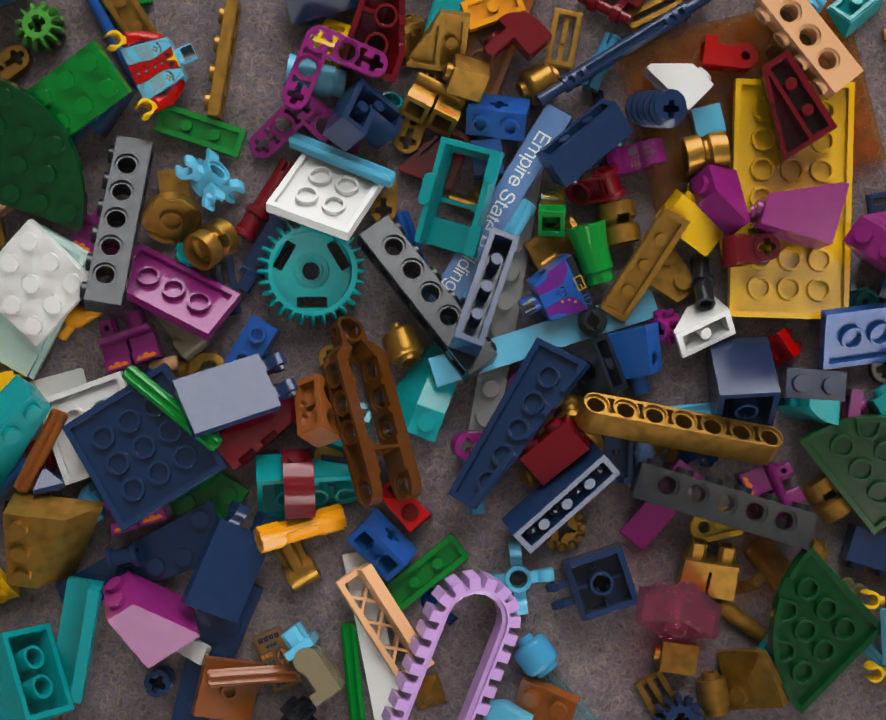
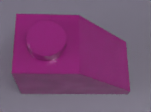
(721, 198)

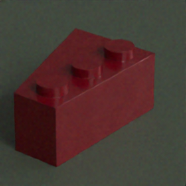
(793, 106)
(250, 438)

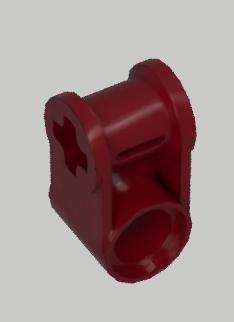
(600, 185)
(743, 249)

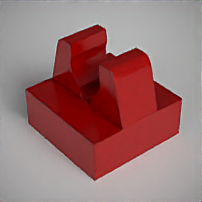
(783, 346)

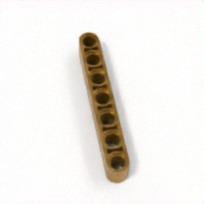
(678, 428)

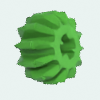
(50, 29)

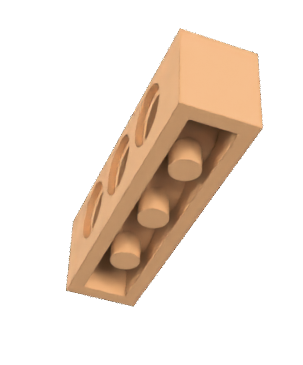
(823, 43)

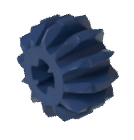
(671, 708)

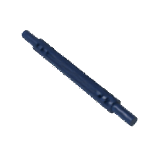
(618, 51)

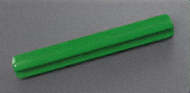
(165, 403)
(352, 671)

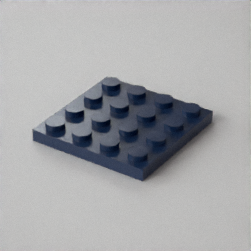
(140, 453)

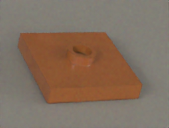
(224, 702)

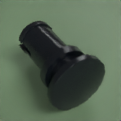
(592, 321)

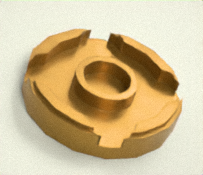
(171, 217)

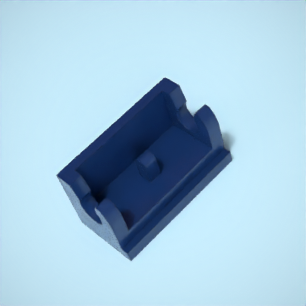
(621, 455)

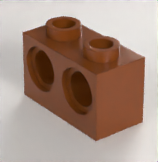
(314, 412)

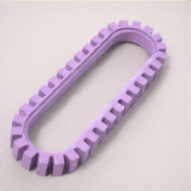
(431, 631)

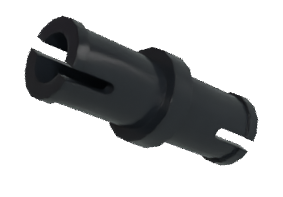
(702, 282)

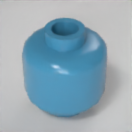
(535, 655)

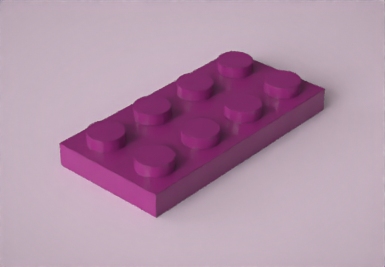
(179, 293)

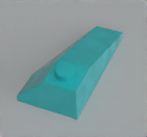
(421, 401)
(270, 484)

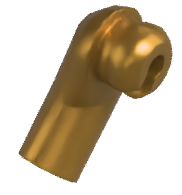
(470, 199)

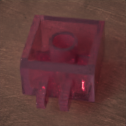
(677, 611)

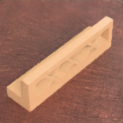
(387, 607)

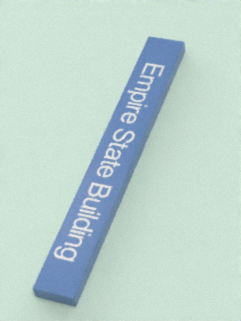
(510, 190)

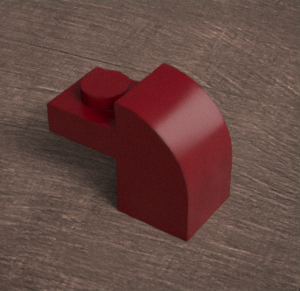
(520, 30)
(298, 483)

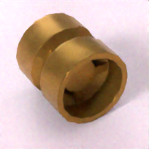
(699, 152)
(625, 232)
(210, 243)
(830, 507)

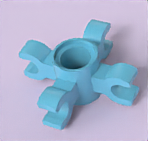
(210, 179)
(532, 576)

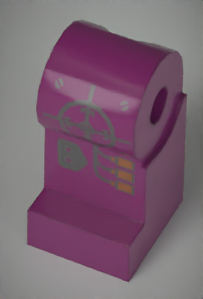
(638, 156)

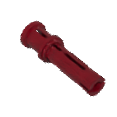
(256, 212)

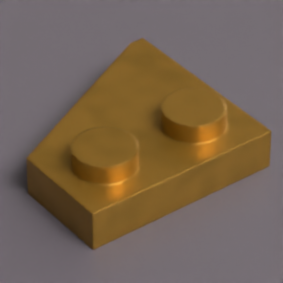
(441, 41)
(672, 279)

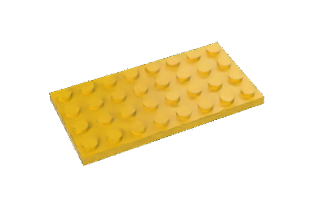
(799, 278)

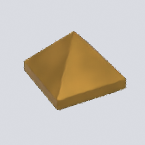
(430, 692)

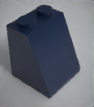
(743, 380)

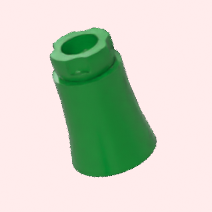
(592, 251)

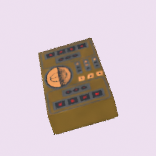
(271, 651)

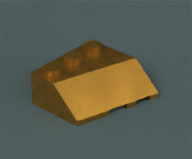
(46, 537)

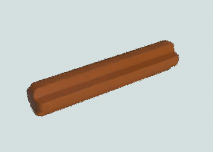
(40, 451)
(251, 675)

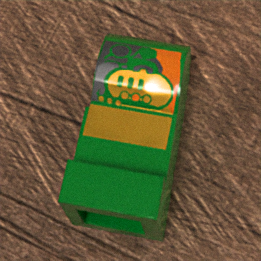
(552, 210)

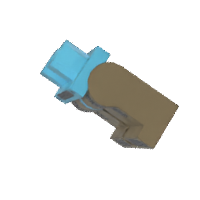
(313, 661)

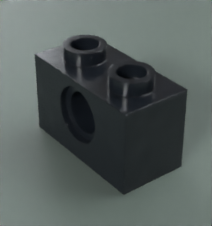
(608, 374)

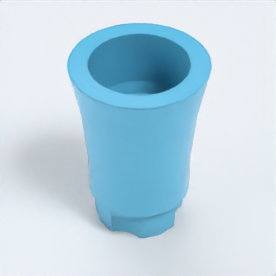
(330, 82)

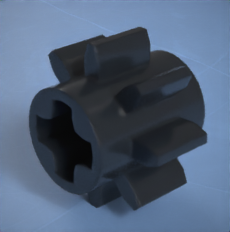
(298, 709)

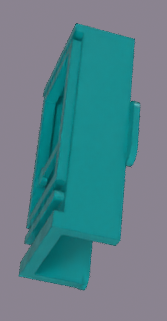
(443, 232)

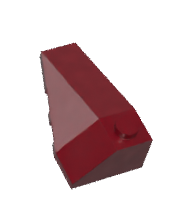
(381, 27)

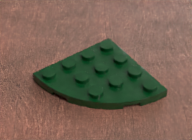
(38, 161)
(855, 463)
(815, 628)

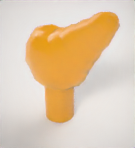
(76, 319)

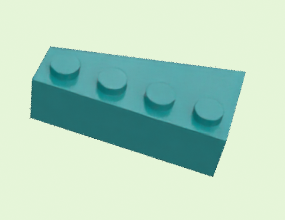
(20, 417)

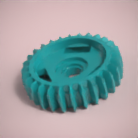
(290, 283)

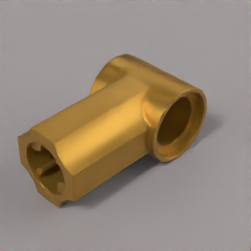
(298, 565)

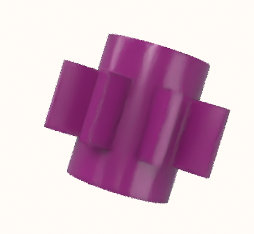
(667, 323)

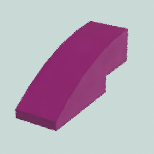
(651, 518)

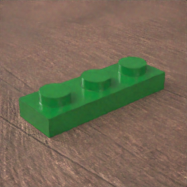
(201, 131)
(427, 571)

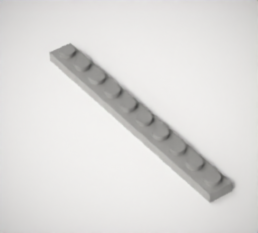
(492, 384)

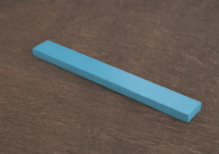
(559, 332)

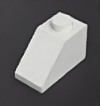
(684, 77)
(703, 328)

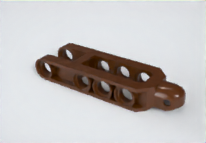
(359, 449)

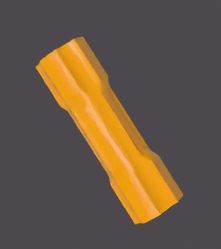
(278, 534)

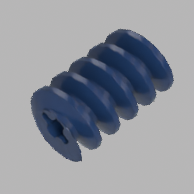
(656, 108)

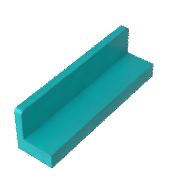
(78, 631)

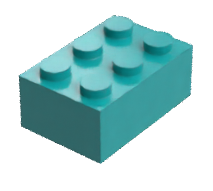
(32, 676)

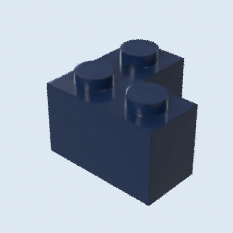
(365, 115)

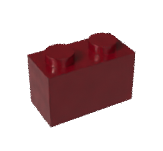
(555, 448)

